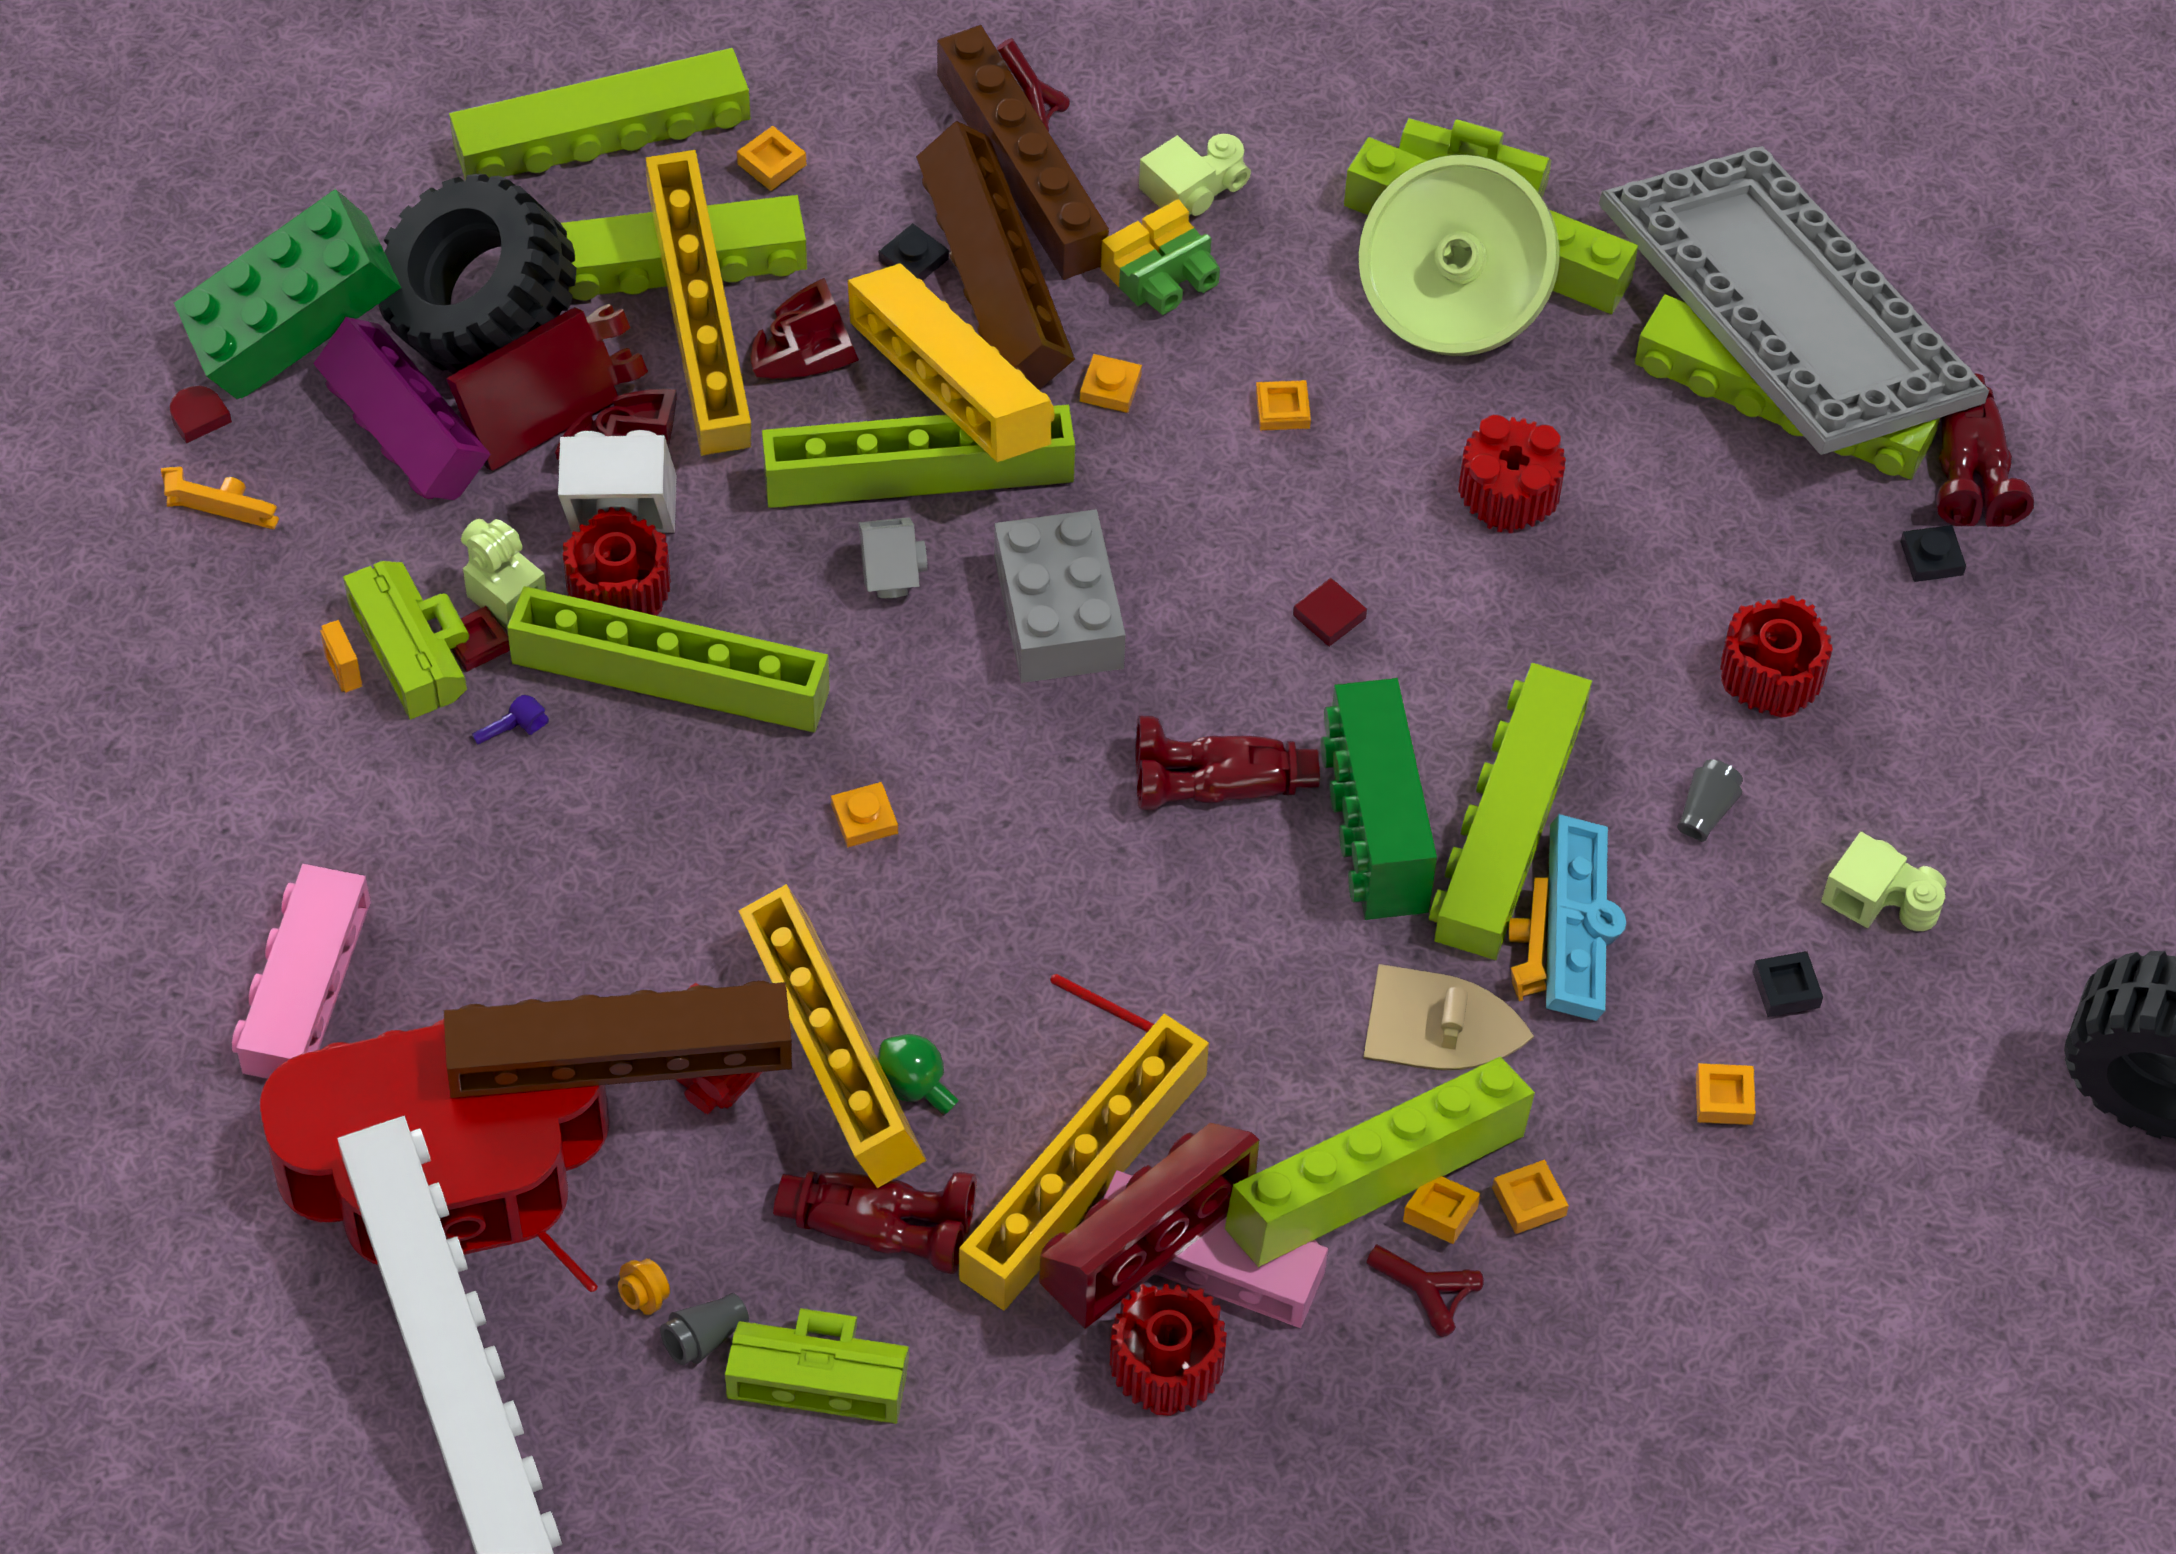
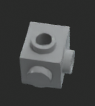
(891, 556)

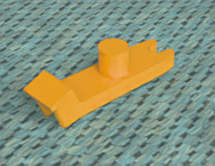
(225, 502)
(1530, 976)

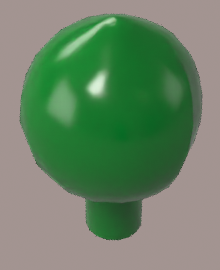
(915, 1070)

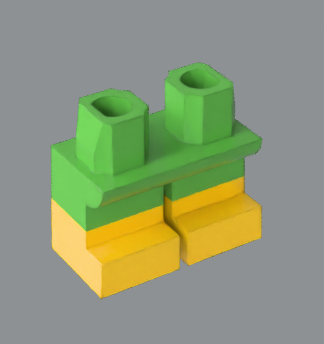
(1157, 256)

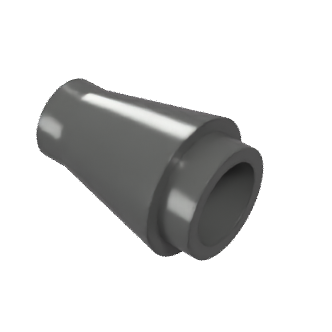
(1710, 796)
(700, 1329)

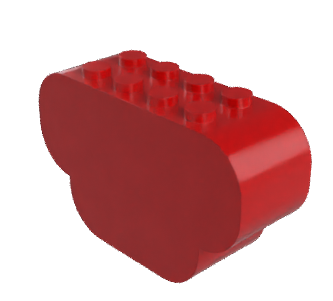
(492, 1154)

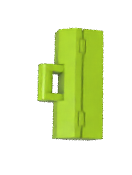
(1471, 139)
(401, 638)
(817, 1373)

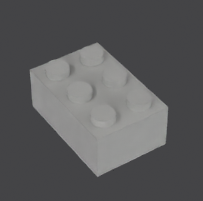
(1059, 596)

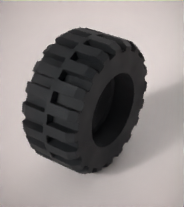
(443, 238)
(2126, 1041)

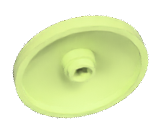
(1459, 255)

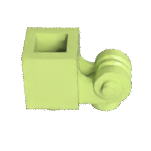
(1182, 174)
(497, 568)
(1878, 876)

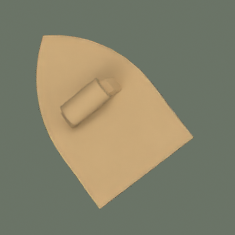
(1439, 1022)

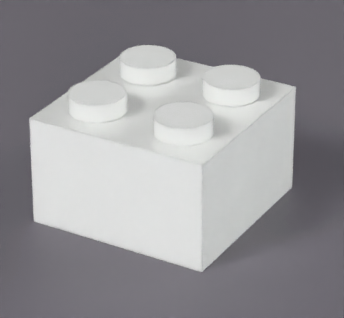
(617, 473)

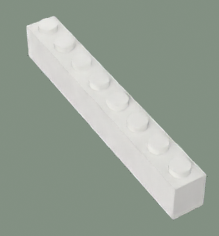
(444, 1341)

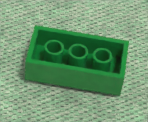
(286, 295)
(1379, 799)

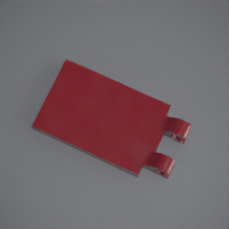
(544, 382)

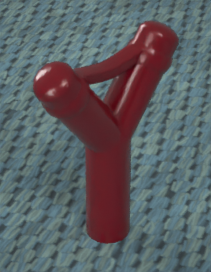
(1034, 89)
(1428, 1285)

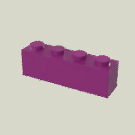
(401, 410)

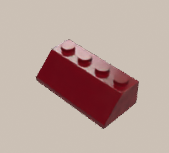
(1147, 1222)

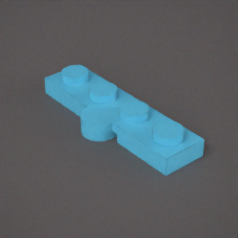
(1579, 918)

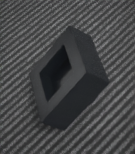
(915, 251)
(1933, 553)
(1787, 984)

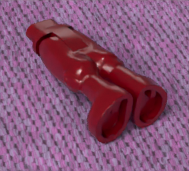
(1978, 443)
(1224, 765)
(859, 1212)

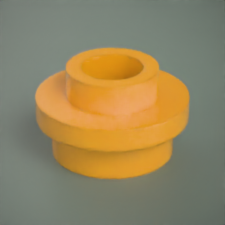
(643, 1285)

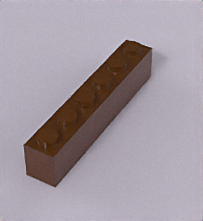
(1029, 157)
(994, 253)
(617, 1039)

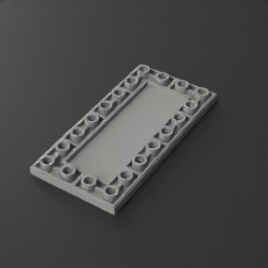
(1793, 299)

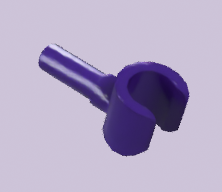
(523, 711)

